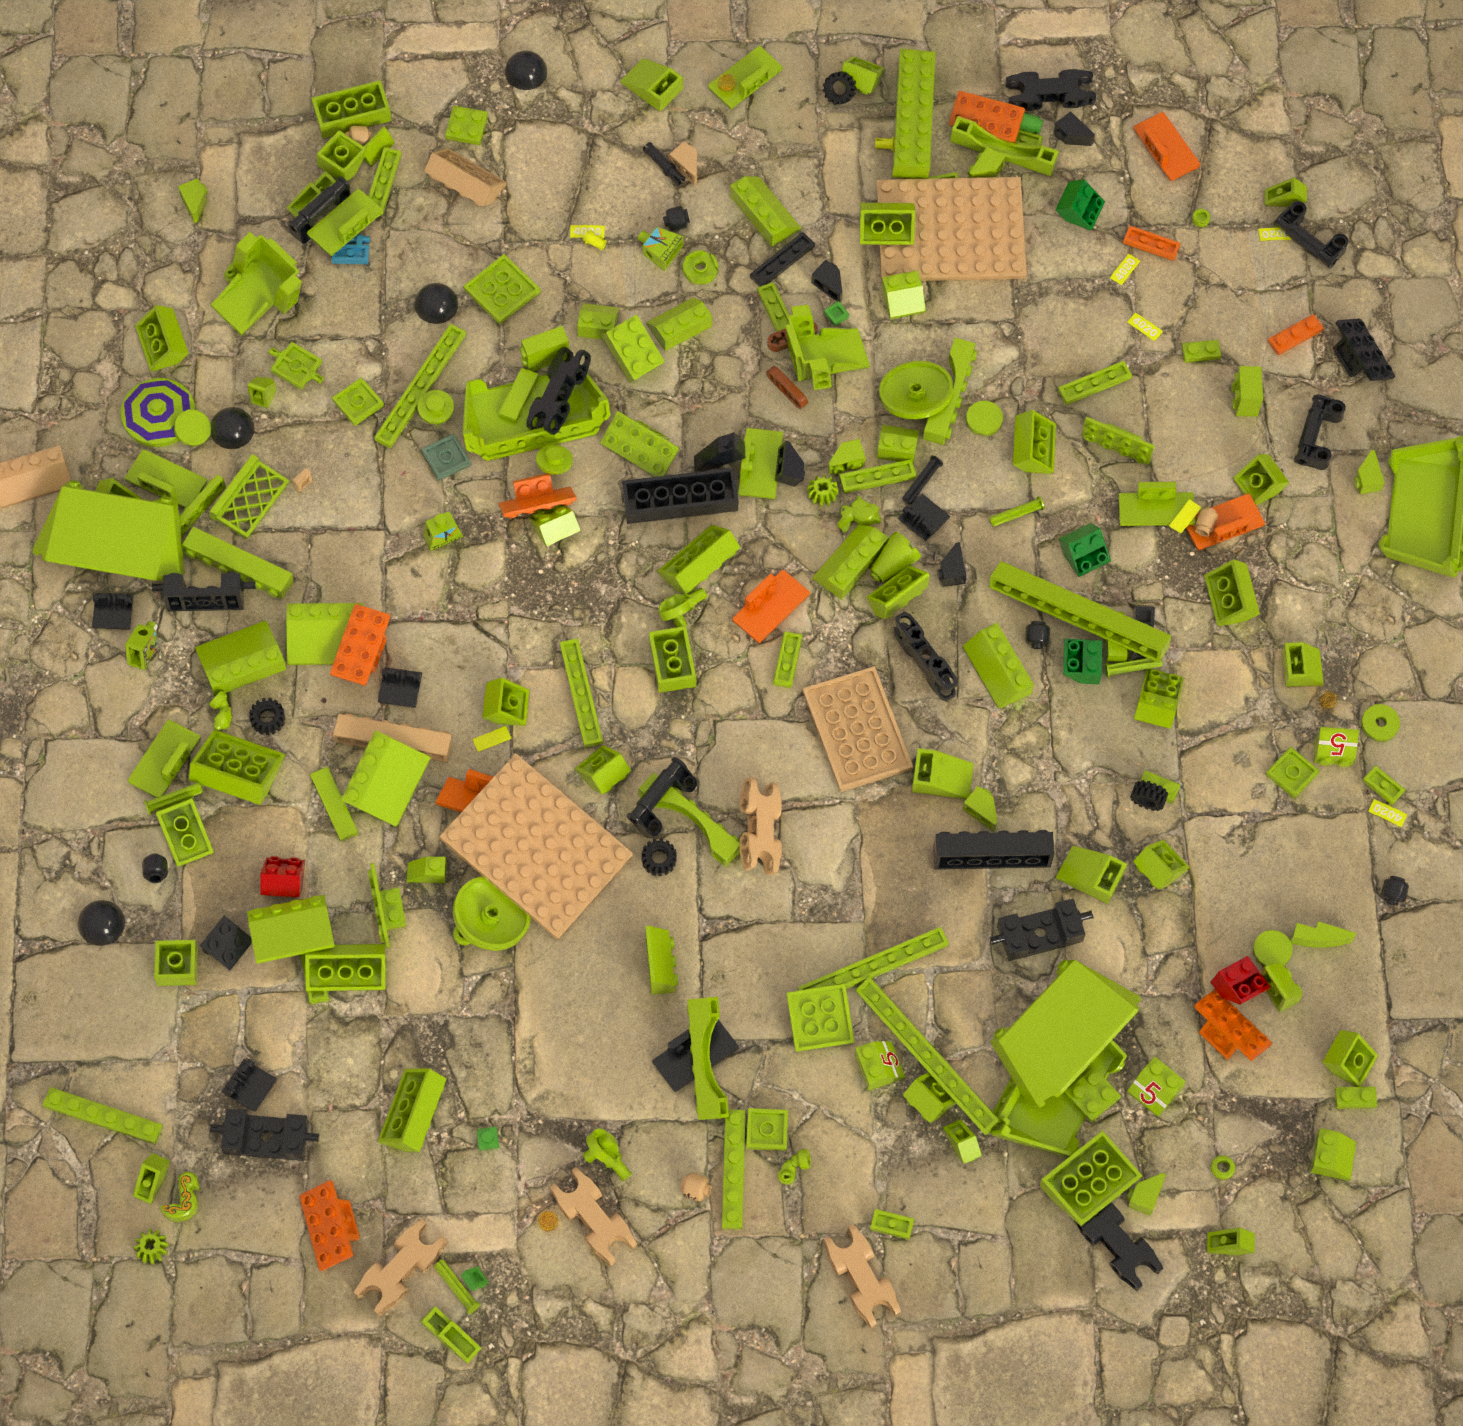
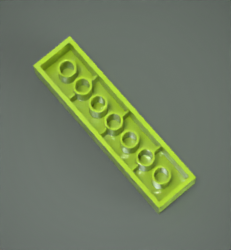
(913, 114)

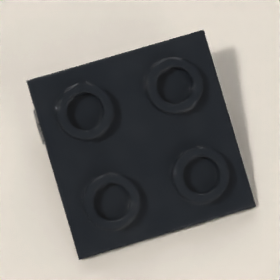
(923, 517)
(112, 610)
(399, 687)
(226, 942)
(249, 1085)

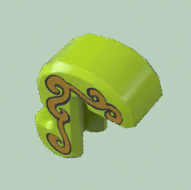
(188, 1200)

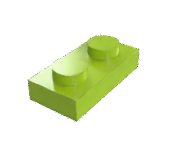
(1201, 351)
(1384, 785)
(1170, 786)
(1355, 1097)
(892, 1224)

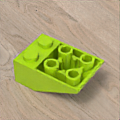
(653, 83)
(1159, 698)
(942, 774)
(1092, 872)

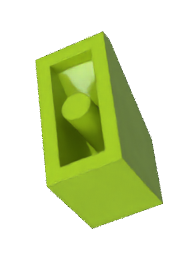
(1286, 193)
(194, 197)
(262, 391)
(1369, 475)
(982, 807)
(427, 870)
(962, 1141)
(151, 1178)
(1145, 1194)
(1231, 1242)

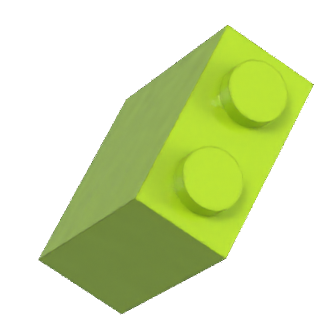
(541, 349)

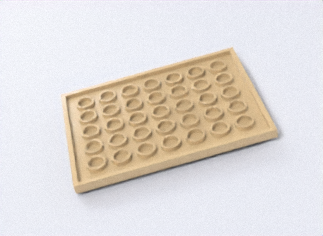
(960, 228)
(536, 846)

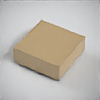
(302, 480)

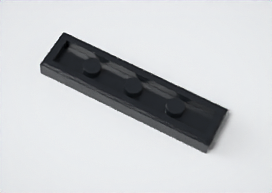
(782, 260)

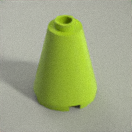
(894, 558)

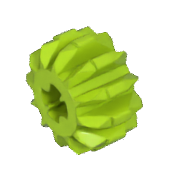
(822, 490)
(144, 1251)

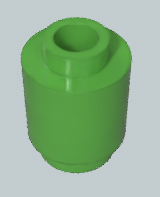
(1031, 123)

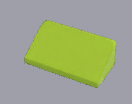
(376, 145)

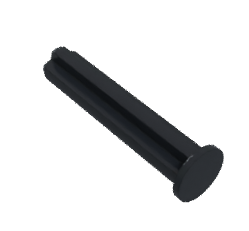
(922, 479)

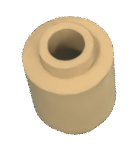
(1206, 521)

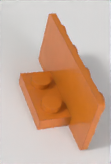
(992, 115)
(1166, 146)
(535, 494)
(1234, 519)
(770, 605)
(361, 645)
(459, 794)
(1229, 1029)
(329, 1224)

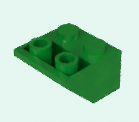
(1080, 204)
(1085, 549)
(1083, 660)

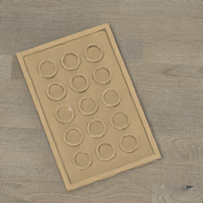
(857, 729)

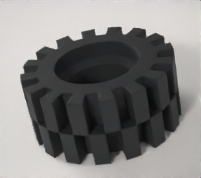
(850, 88)
(271, 726)
(1149, 795)
(664, 867)

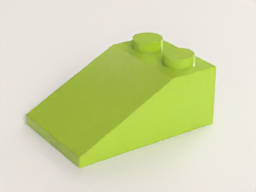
(184, 831)

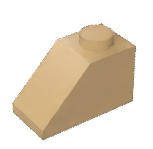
(686, 161)

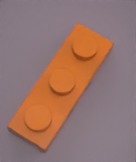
(1151, 243)
(1295, 334)

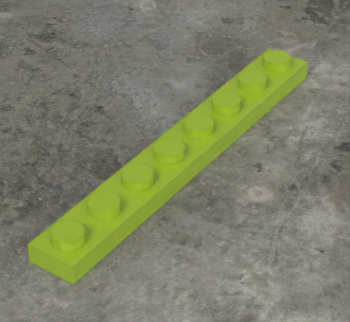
(420, 385)
(883, 961)

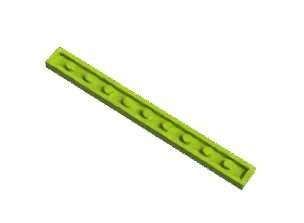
(928, 1056)

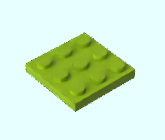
(502, 289)
(820, 1017)

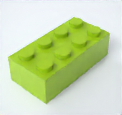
(350, 107)

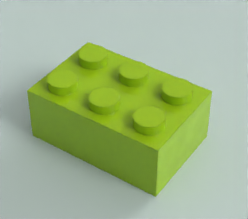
(633, 348)
(672, 659)

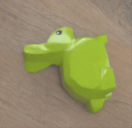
(860, 512)

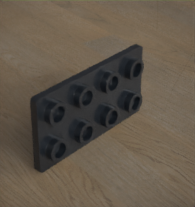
(1359, 351)
(677, 1061)

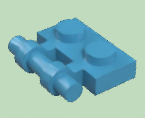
(353, 253)

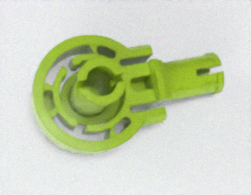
(676, 605)
(604, 1148)

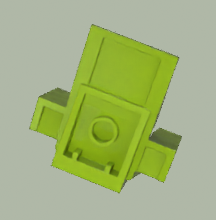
(265, 281)
(823, 353)

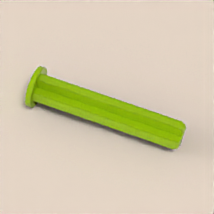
(1017, 512)
(1130, 666)
(173, 797)
(456, 1286)

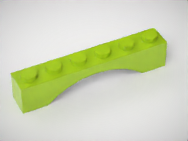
(1036, 158)
(960, 358)
(722, 845)
(711, 1100)

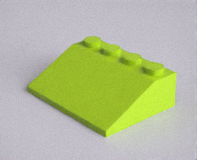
(315, 631)
(240, 658)
(236, 767)
(386, 778)
(290, 929)
(1090, 1179)

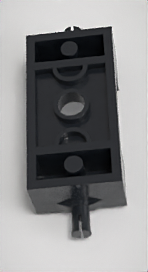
(227, 597)
(1061, 924)
(243, 1134)

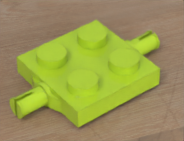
(296, 365)

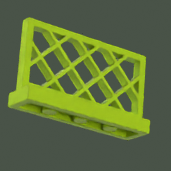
(233, 492)

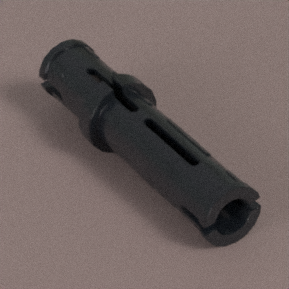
(669, 169)

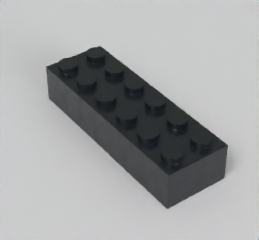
(680, 495)
(993, 850)

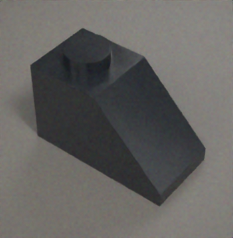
(1073, 131)
(828, 280)
(789, 465)
(952, 568)

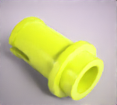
(884, 143)
(594, 240)

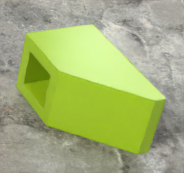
(988, 164)
(847, 457)

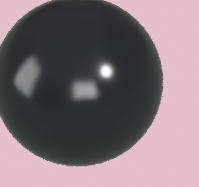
(526, 70)
(436, 303)
(232, 428)
(101, 923)

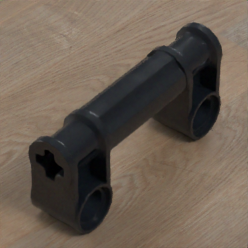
(332, 194)
(1290, 223)
(1311, 430)
(676, 776)

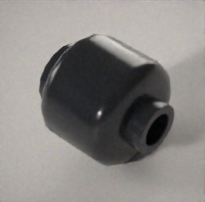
(676, 218)
(1037, 634)
(154, 868)
(1395, 890)

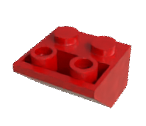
(282, 877)
(1240, 981)

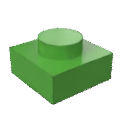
(836, 313)
(487, 1138)
(474, 1278)

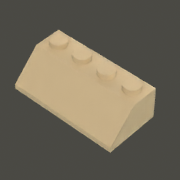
(464, 177)
(32, 476)

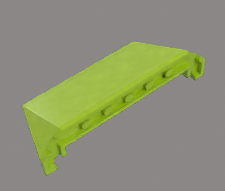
(498, 437)
(1427, 507)
(112, 533)
(1063, 1031)
(1058, 1121)

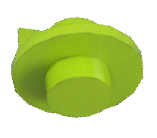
(435, 407)
(554, 459)

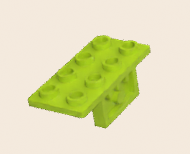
(749, 74)
(345, 222)
(1118, 439)
(640, 444)
(759, 466)
(165, 478)
(1153, 504)
(164, 759)
(387, 907)

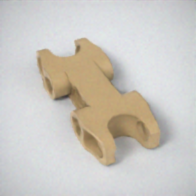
(761, 813)
(602, 1228)
(410, 1256)
(869, 1290)

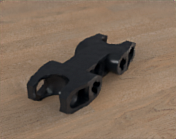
(1051, 89)
(554, 402)
(935, 667)
(1126, 1252)

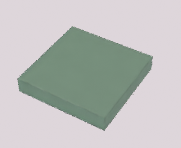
(446, 457)

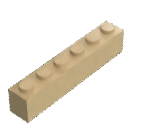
(359, 731)

